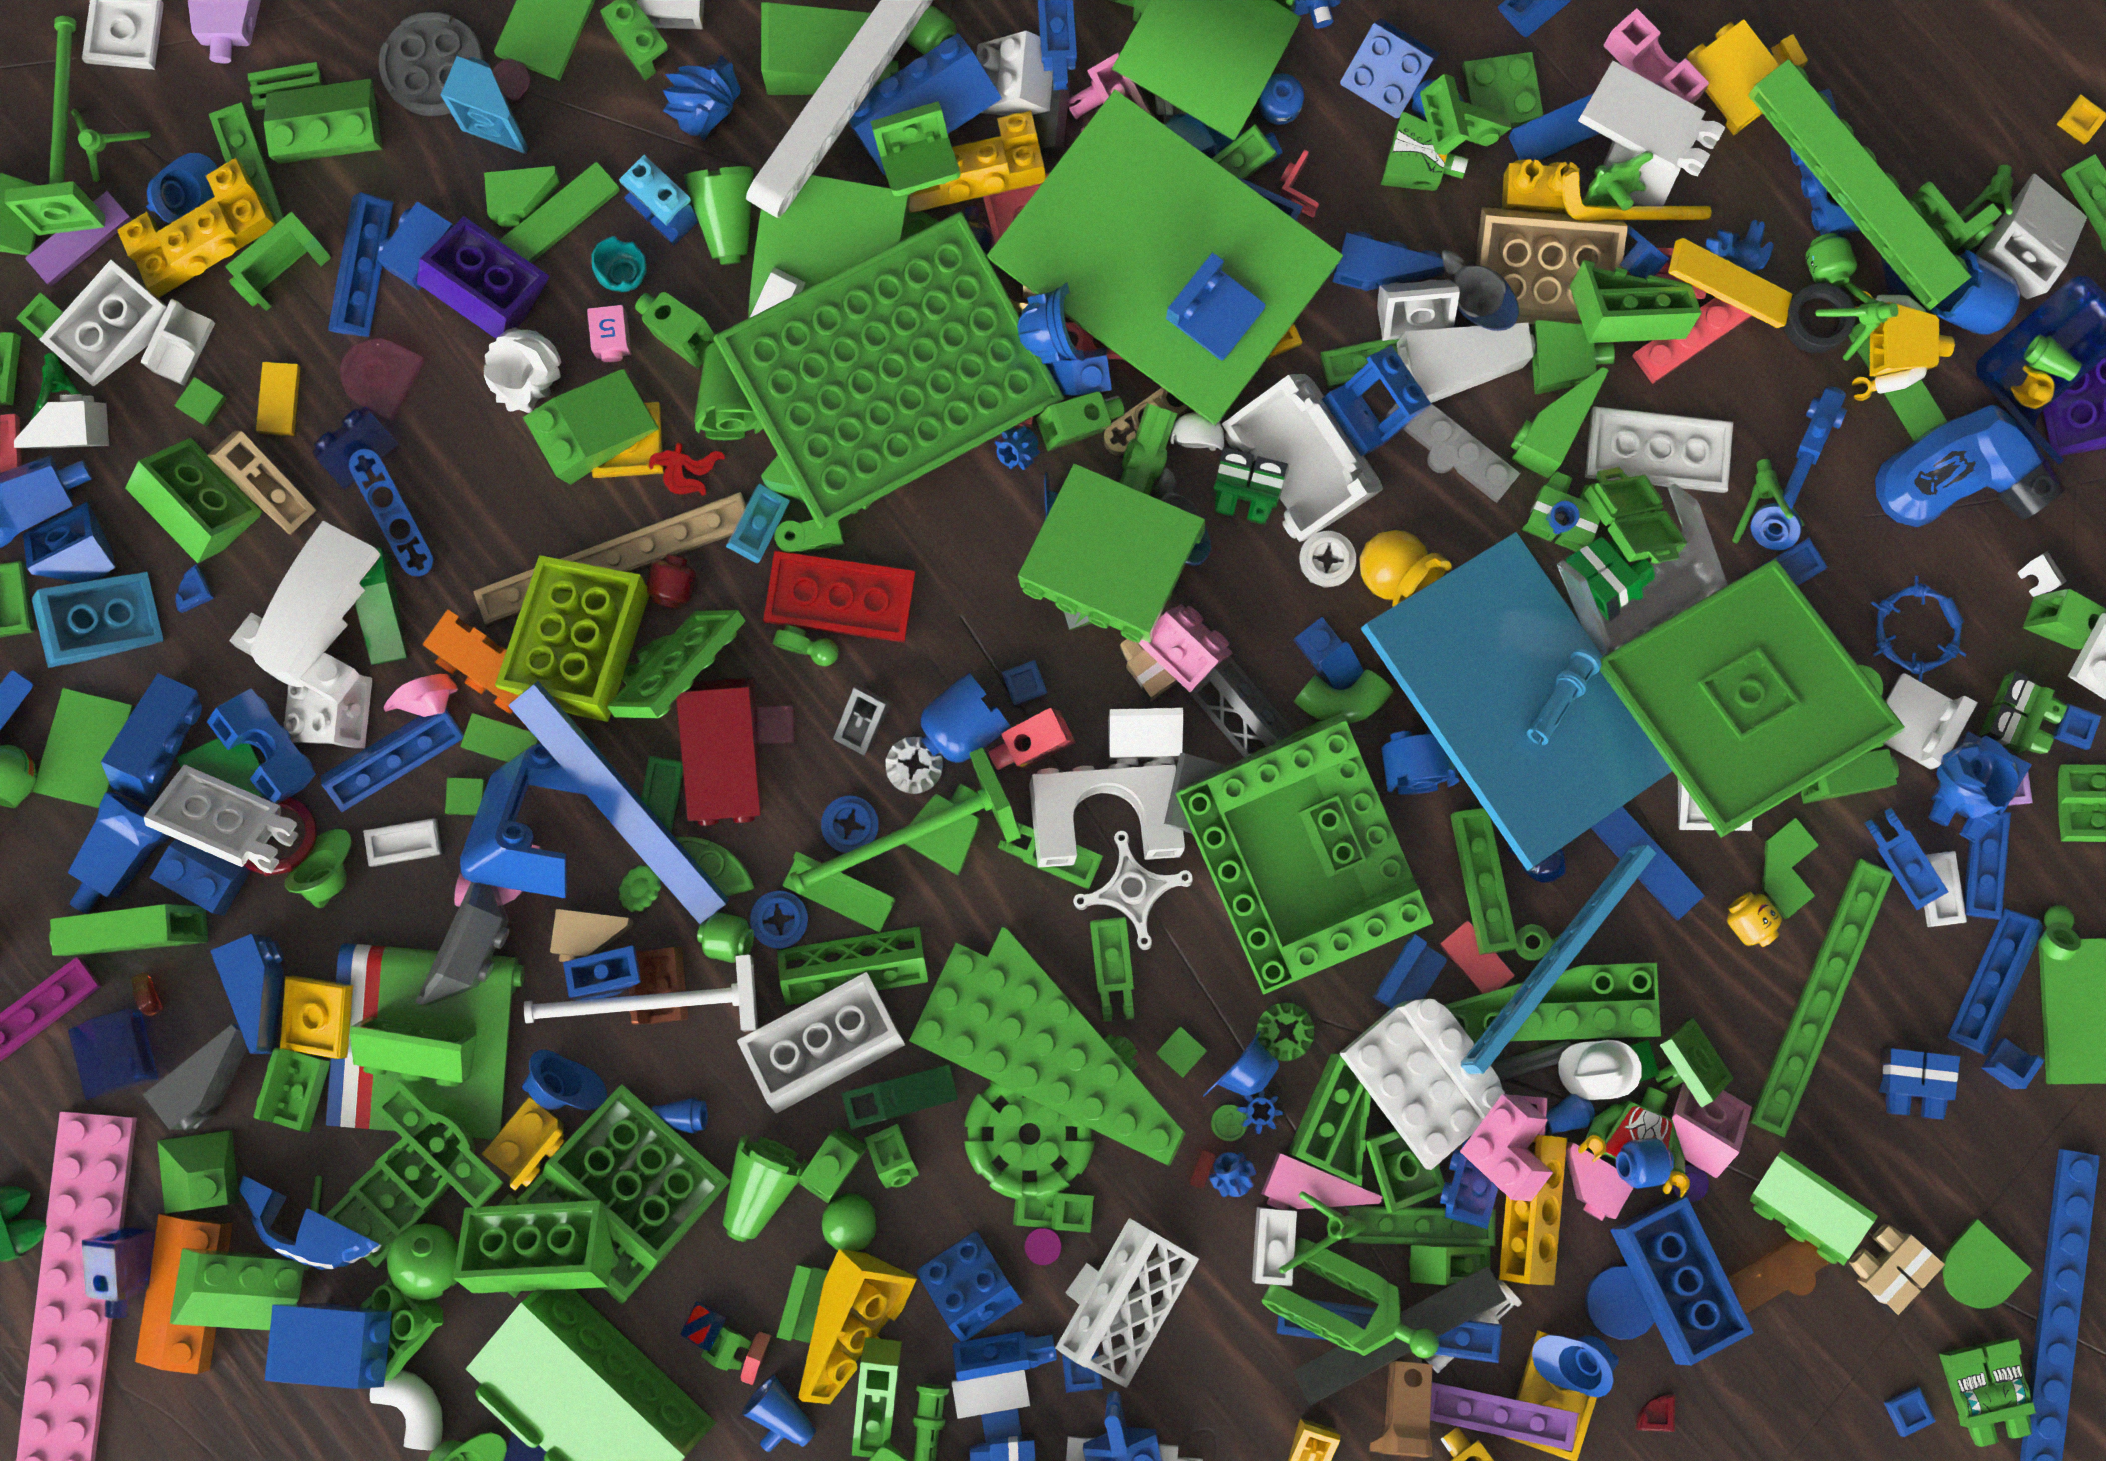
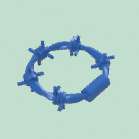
(1951, 613)

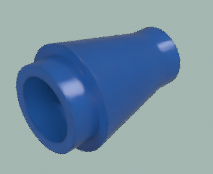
(684, 1115)
(1569, 1115)

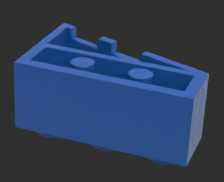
(151, 739)

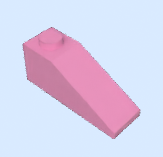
(1291, 1177)

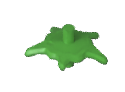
(1616, 183)

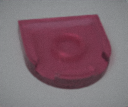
(379, 375)

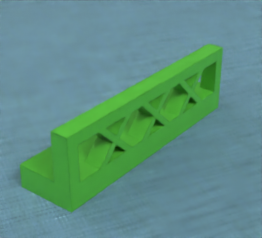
(886, 968)

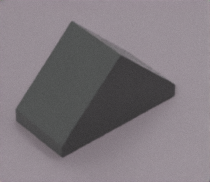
(861, 719)

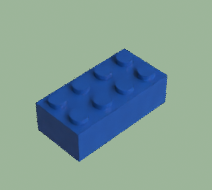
(1681, 1281)

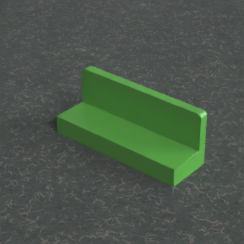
(844, 895)

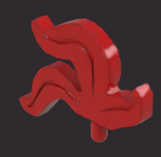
(673, 474)

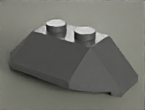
(467, 946)

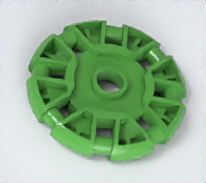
(1021, 1155)

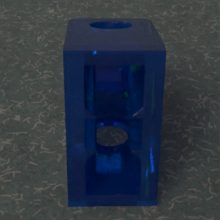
(117, 1267)

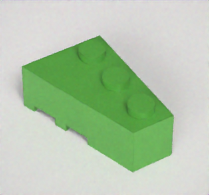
(1631, 307)

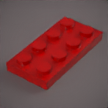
(839, 596)

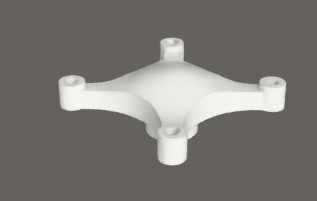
(1133, 890)

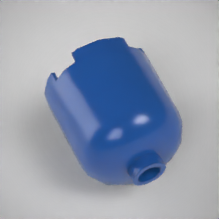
(1983, 301)
(961, 721)

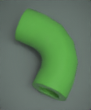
(1354, 702)

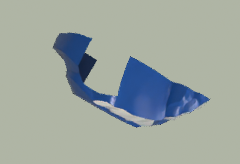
(319, 1239)

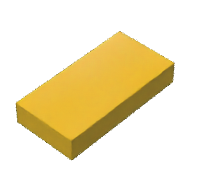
(278, 398)

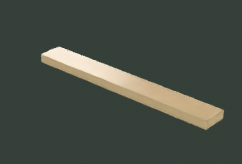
(626, 552)

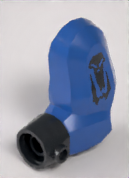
(1960, 460)

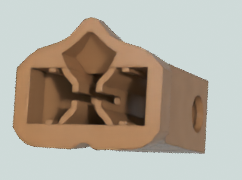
(1407, 1409)

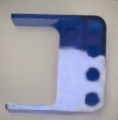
(2072, 318)

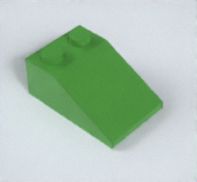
(590, 425)
(1546, 439)

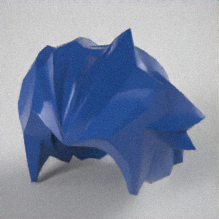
(701, 96)
(1978, 777)

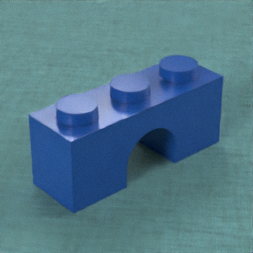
(249, 722)

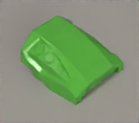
(410, 1323)

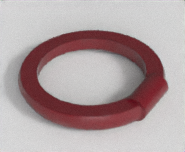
(288, 864)

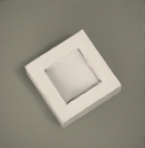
(2047, 573)

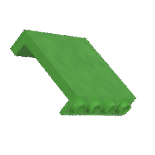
(1110, 553)

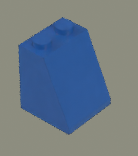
(328, 1345)

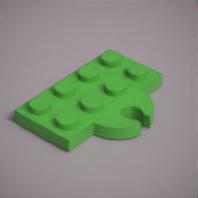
(672, 663)

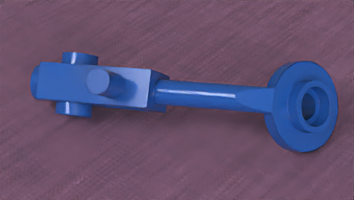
(1825, 415)

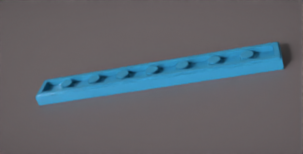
(1557, 959)

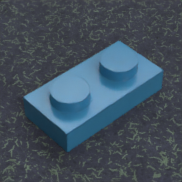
(757, 523)

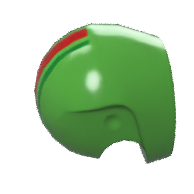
(16, 775)

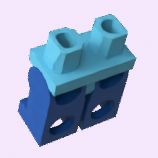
(659, 200)

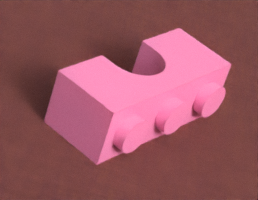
(1638, 49)

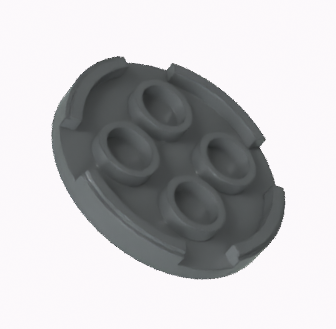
(420, 57)

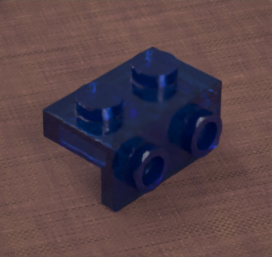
(359, 432)

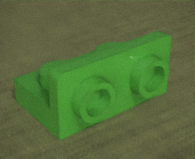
(634, 34)

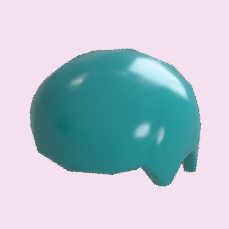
(618, 265)

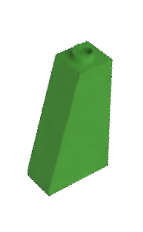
(128, 930)

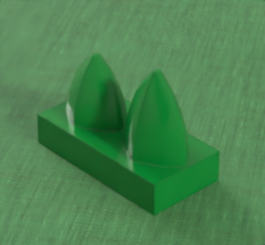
(21, 1234)

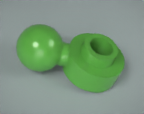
(793, 639)
(2058, 939)
(1544, 946)

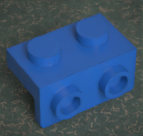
(1470, 1194)

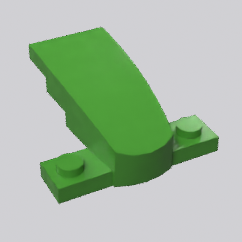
(413, 1173)

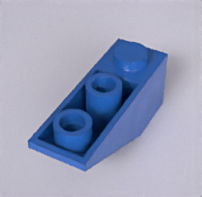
(1376, 263)

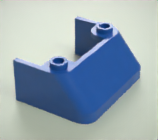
(498, 846)

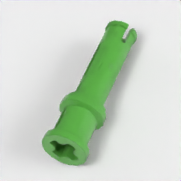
(929, 1420)

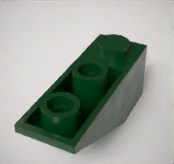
(899, 1096)

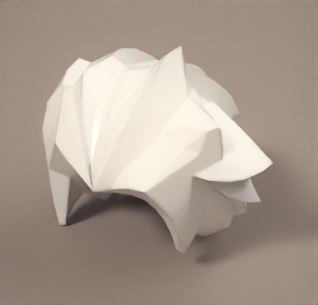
(521, 368)

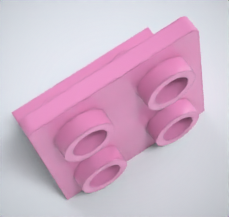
(1186, 646)

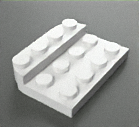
(1416, 1077)

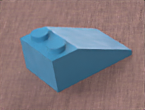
(96, 618)

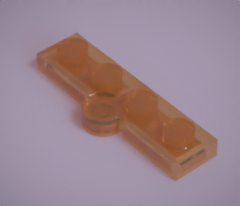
(1784, 1269)

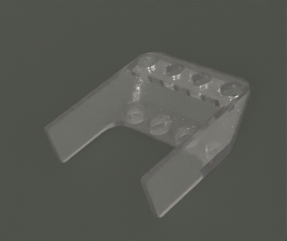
(1674, 589)

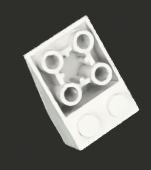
(2035, 238)

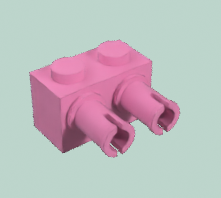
(1103, 84)

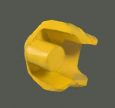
(2035, 390)

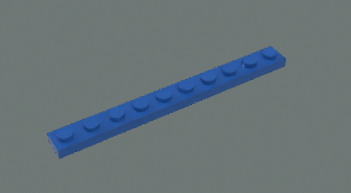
(2060, 1304)

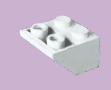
(1017, 74)

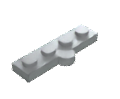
(1456, 448)

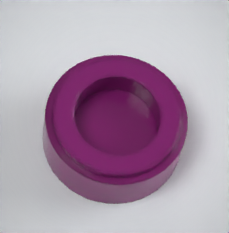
(1042, 1246)

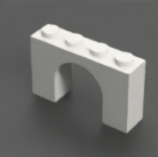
(1058, 793)

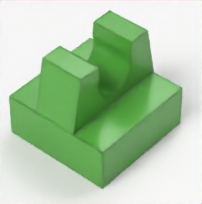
(724, 1349)

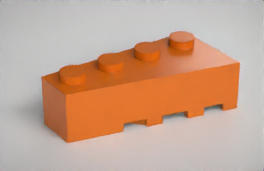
(471, 653)

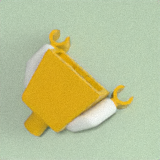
(1903, 347)

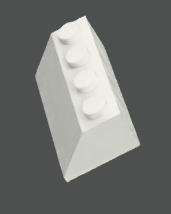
(820, 1043)

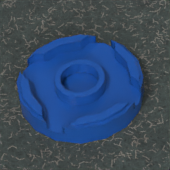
(1617, 1304)

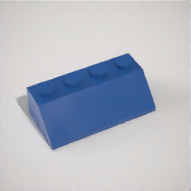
(943, 75)

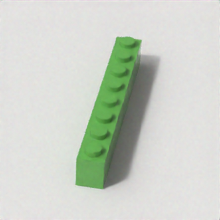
(1859, 184)

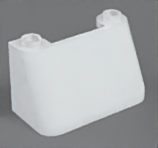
(1324, 467)

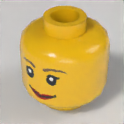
(1754, 919)

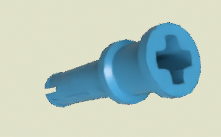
(1570, 685)

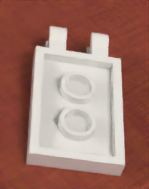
(1650, 120)
(221, 819)

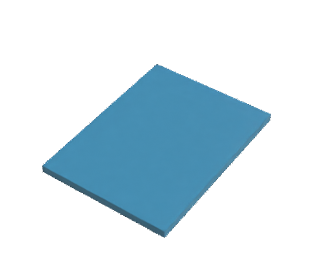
(1479, 667)

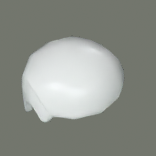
(1197, 432)

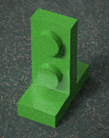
(1456, 121)

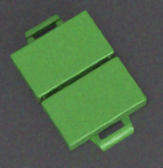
(1635, 516)

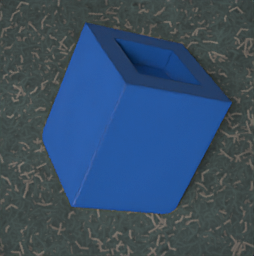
(1643, 257)
(2012, 1065)

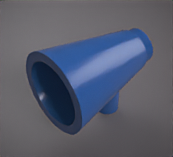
(778, 1412)

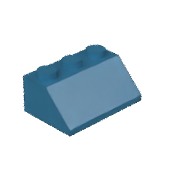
(481, 105)

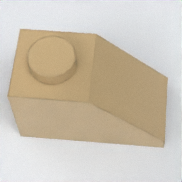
(584, 933)

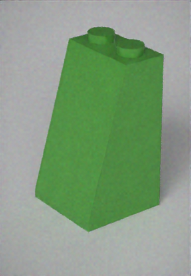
(805, 44)

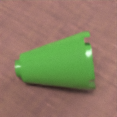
(723, 210)
(721, 404)
(759, 1184)

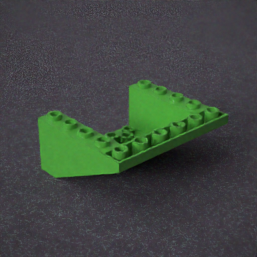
(1303, 854)

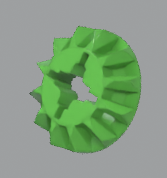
(1303, 1032)

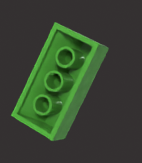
(534, 1247)

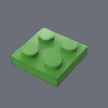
(1505, 86)

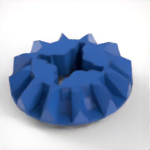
(841, 810)
(765, 909)

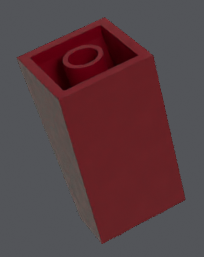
(720, 750)

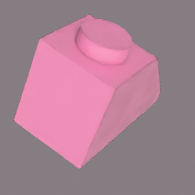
(1596, 1183)

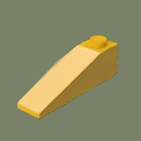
(853, 1305)

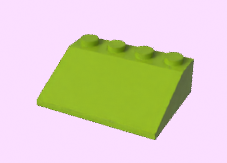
(575, 634)

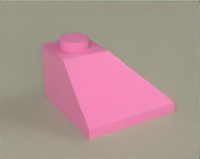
(1710, 1134)

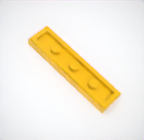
(1730, 283)

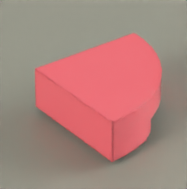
(755, 1357)

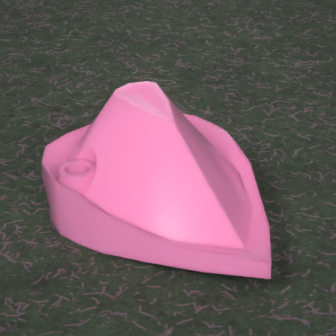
(423, 695)

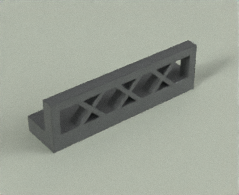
(1245, 700)

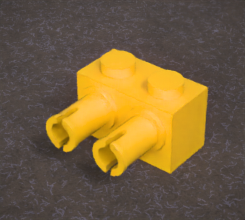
(1535, 186)

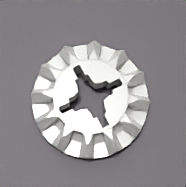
(1340, 549)
(899, 774)

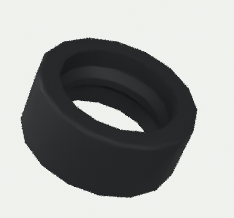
(1810, 343)

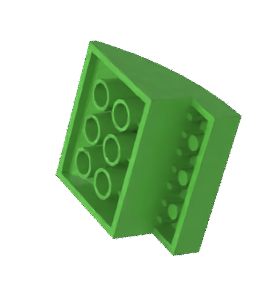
(1208, 55)
(826, 231)
(644, 1176)

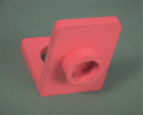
(1289, 177)

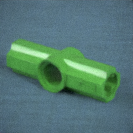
(1146, 453)

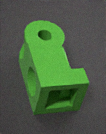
(807, 537)

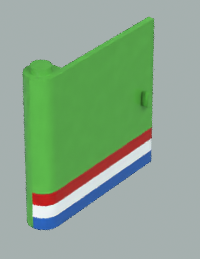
(386, 988)

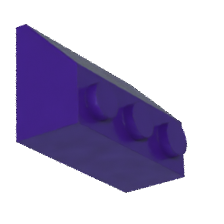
(481, 278)

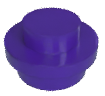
(1698, 1184)

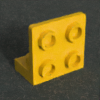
(525, 1141)

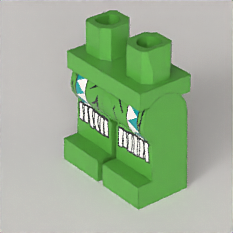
(1989, 1389)

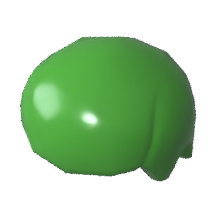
(849, 1222)

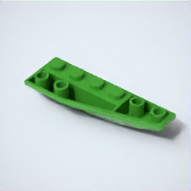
(1580, 1005)

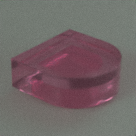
(512, 78)

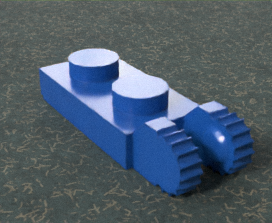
(1908, 863)

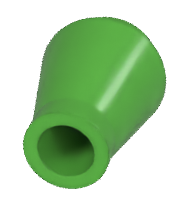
(2051, 357)

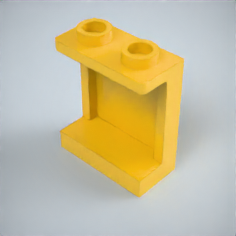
(1733, 68)

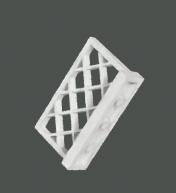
(1110, 1293)

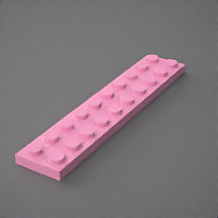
(69, 1327)

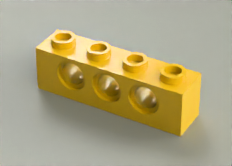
(1534, 1225)

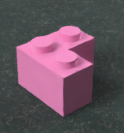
(1501, 1148)

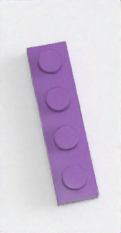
(1503, 1416)

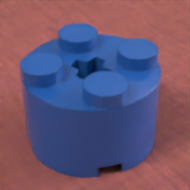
(1416, 764)

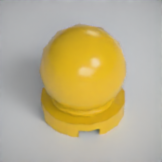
(1399, 565)

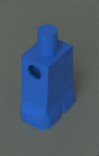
(36, 493)
(112, 851)

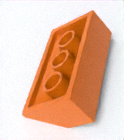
(166, 1344)

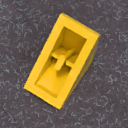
(1314, 1442)

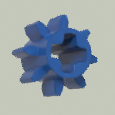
(1017, 447)
(1270, 1111)
(1232, 1174)

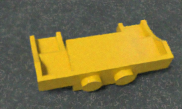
(990, 165)
(201, 236)

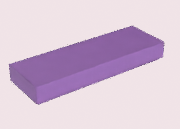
(68, 249)

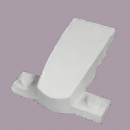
(309, 614)

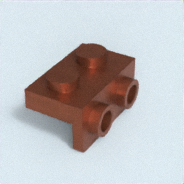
(659, 973)

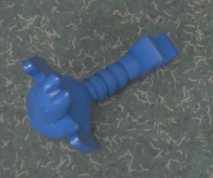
(1743, 253)

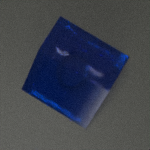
(112, 1053)

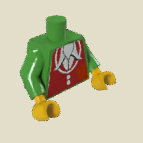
(1634, 1122)

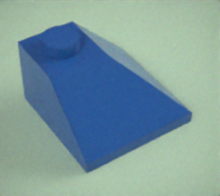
(69, 547)

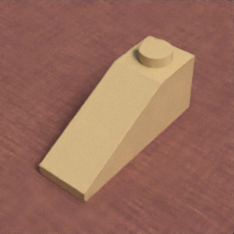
(261, 481)

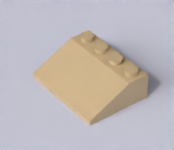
(1542, 255)

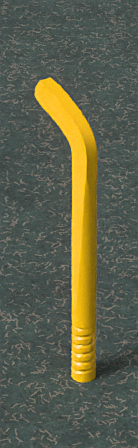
(1582, 212)

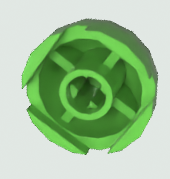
(422, 1261)

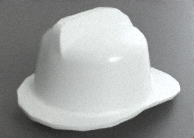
(1600, 1069)

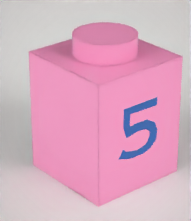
(609, 333)

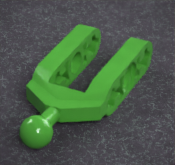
(1384, 1324)

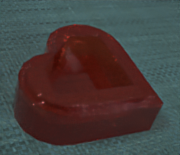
(146, 994)

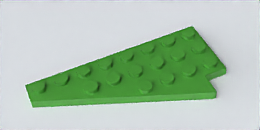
(1026, 1035)

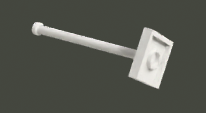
(740, 993)

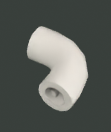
(418, 1406)

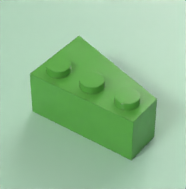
(1335, 1123)

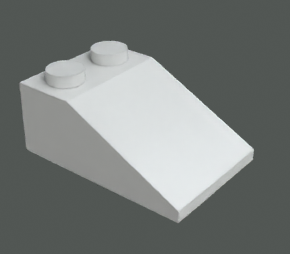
(105, 324)

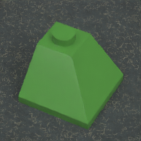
(198, 1171)

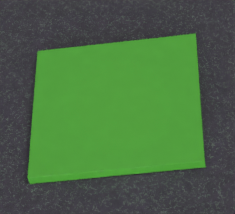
(1749, 697)

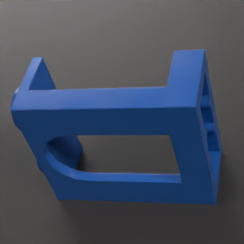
(1356, 416)

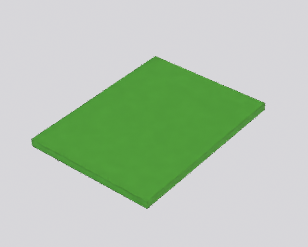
(1129, 228)
(888, 369)

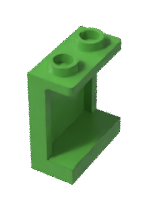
(272, 256)

